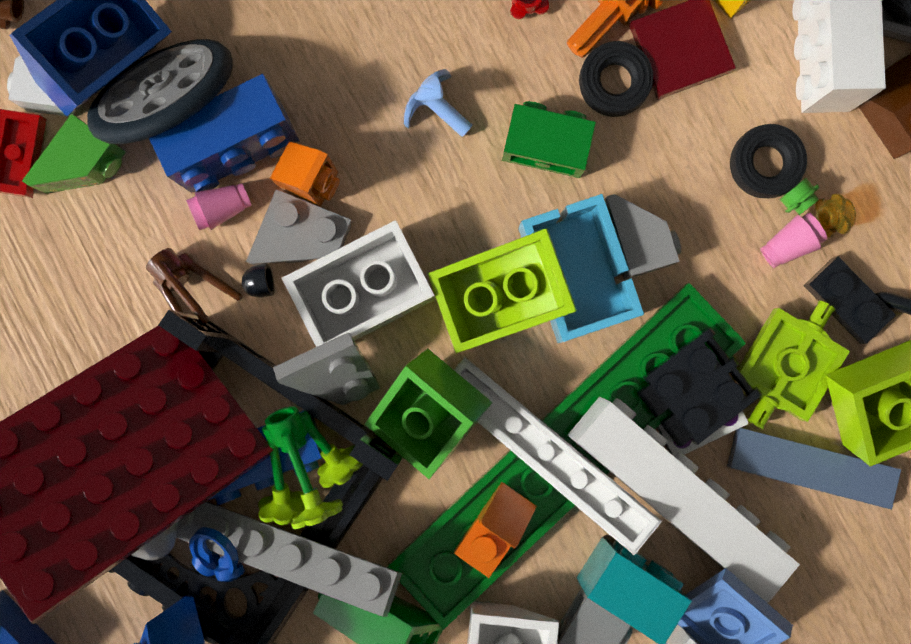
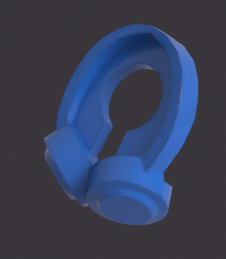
(210, 563)

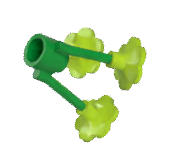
(287, 431)

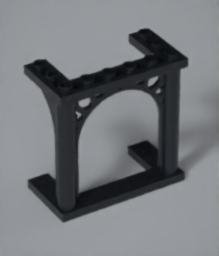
(265, 619)

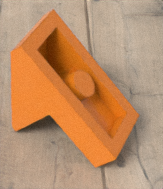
(496, 530)

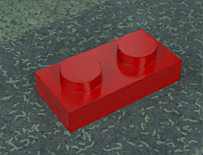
(19, 149)

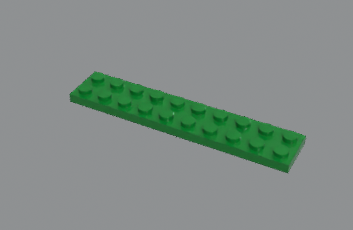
(449, 584)

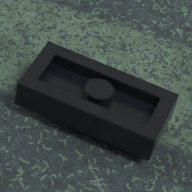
(854, 302)

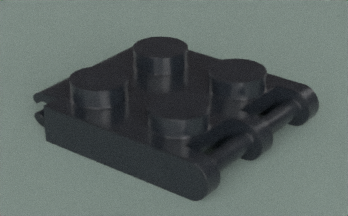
(697, 390)

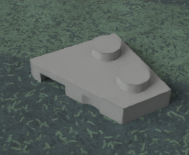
(297, 232)
(330, 372)

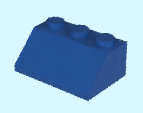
(85, 45)

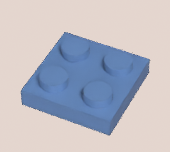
(732, 613)

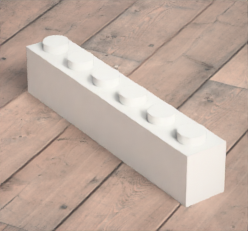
(683, 498)

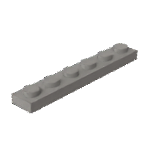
(297, 558)

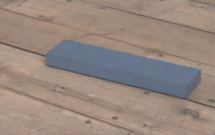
(813, 468)

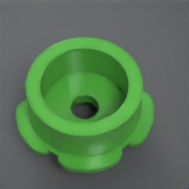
(800, 197)

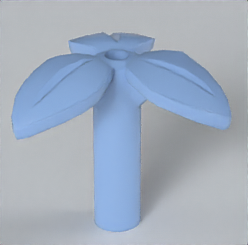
(431, 95)

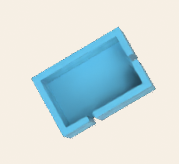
(589, 261)

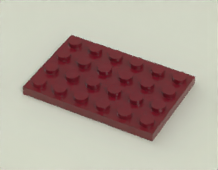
(113, 465)

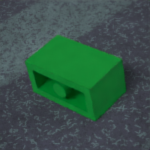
(549, 139)

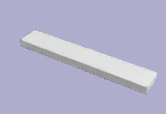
(562, 464)

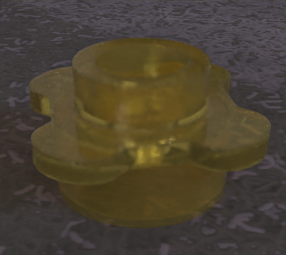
(835, 214)

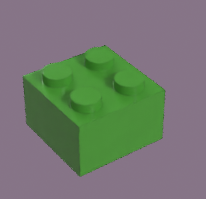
(427, 412)

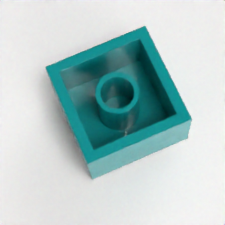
(632, 591)

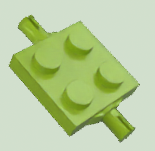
(791, 363)

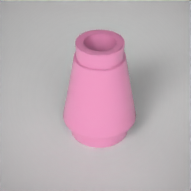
(217, 205)
(794, 240)

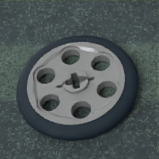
(160, 91)

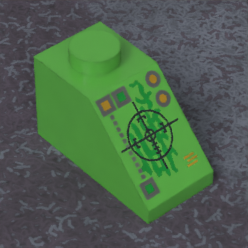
(74, 160)

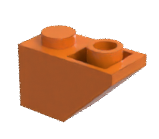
(306, 173)

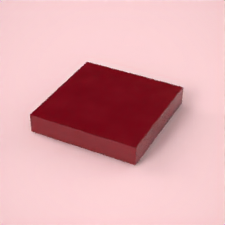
(683, 46)

